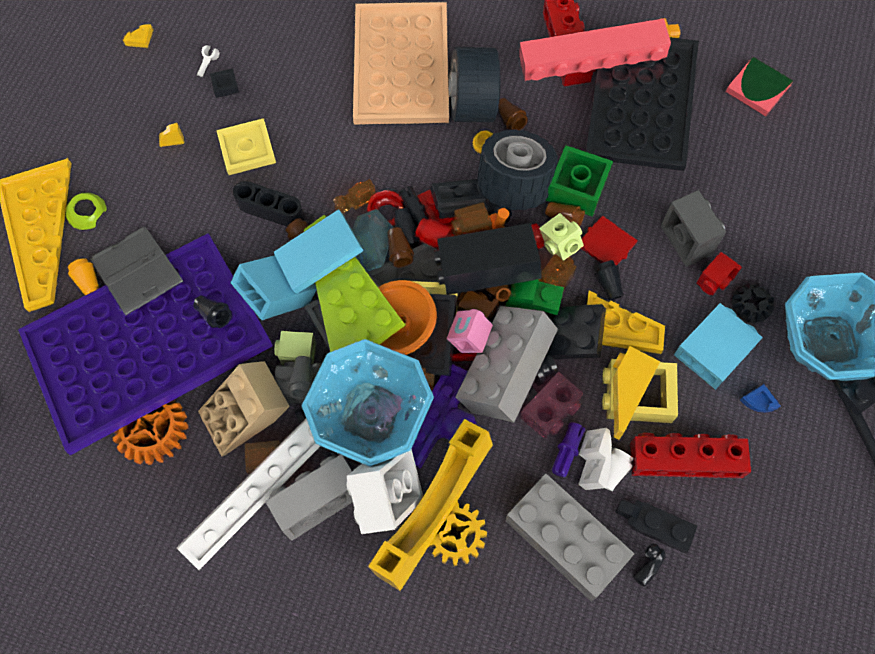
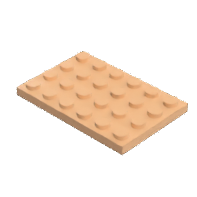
(401, 63)

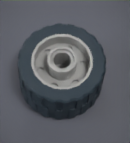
(474, 84)
(516, 169)

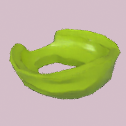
(85, 222)

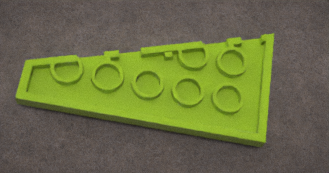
(354, 306)

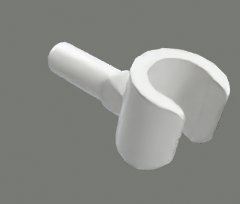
(206, 60)

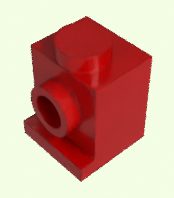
(718, 274)

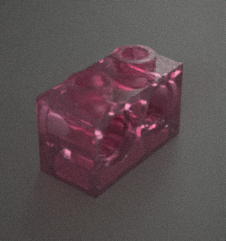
(547, 402)

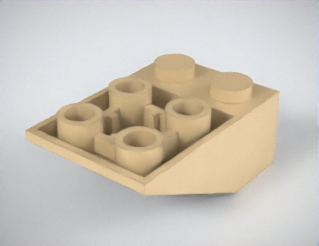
(243, 406)

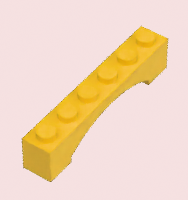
(407, 546)

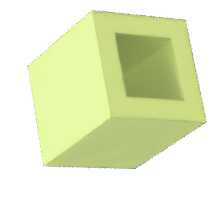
(294, 345)

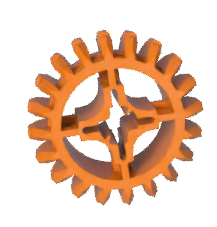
(130, 438)

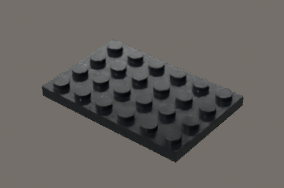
(645, 109)

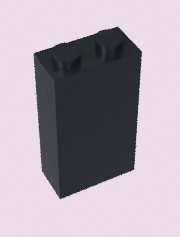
(488, 259)

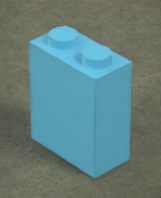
(267, 288)
(718, 345)

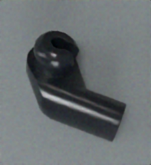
(652, 566)

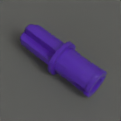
(568, 449)

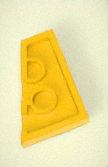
(629, 329)

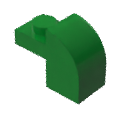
(535, 296)

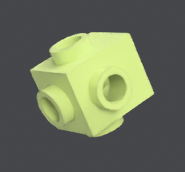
(561, 236)

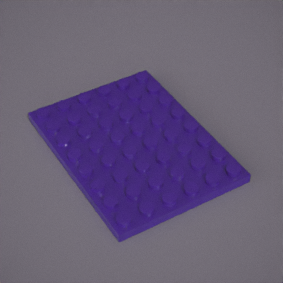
(117, 367)

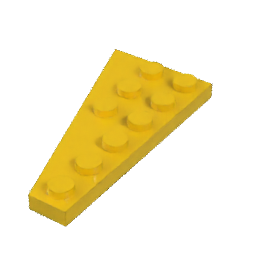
(34, 222)

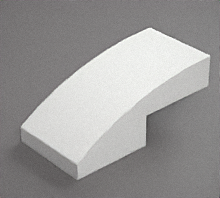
(597, 453)

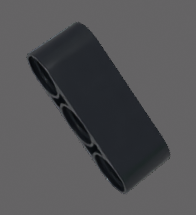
(260, 196)

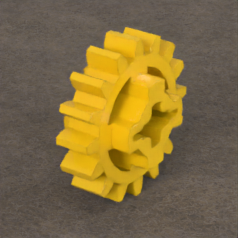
(460, 545)

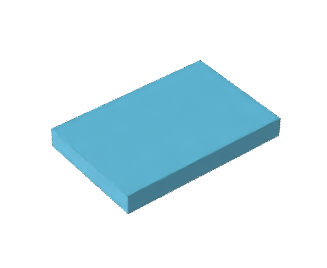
(318, 251)

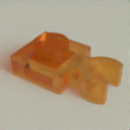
(356, 197)

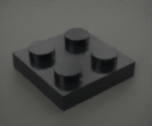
(578, 332)

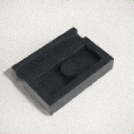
(456, 195)

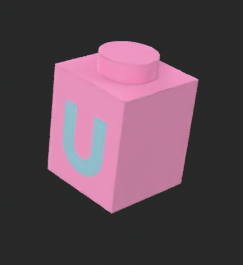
(470, 331)

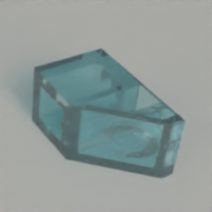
(372, 235)

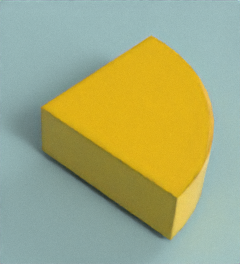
(139, 37)
(171, 136)

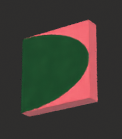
(759, 86)

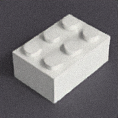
(384, 493)

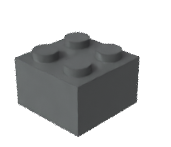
(693, 228)

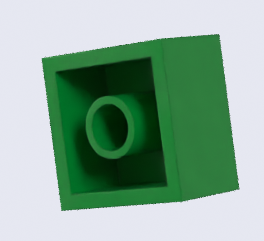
(579, 179)

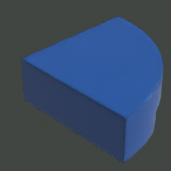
(760, 400)

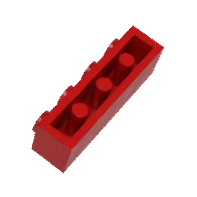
(563, 19)
(690, 456)

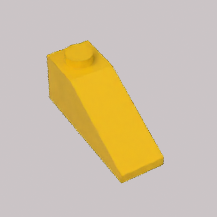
(629, 385)

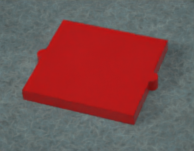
(607, 242)

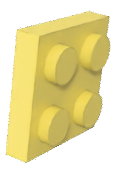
(246, 146)

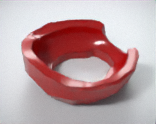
(385, 198)

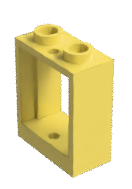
(669, 395)

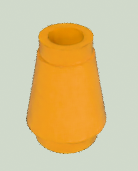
(83, 275)

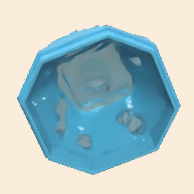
(834, 325)
(364, 379)

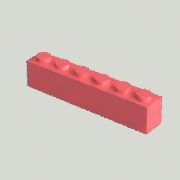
(594, 49)

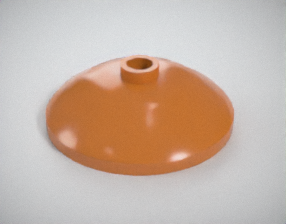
(415, 309)

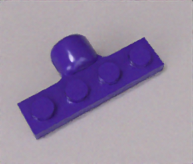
(442, 416)

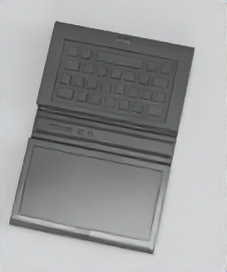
(136, 270)

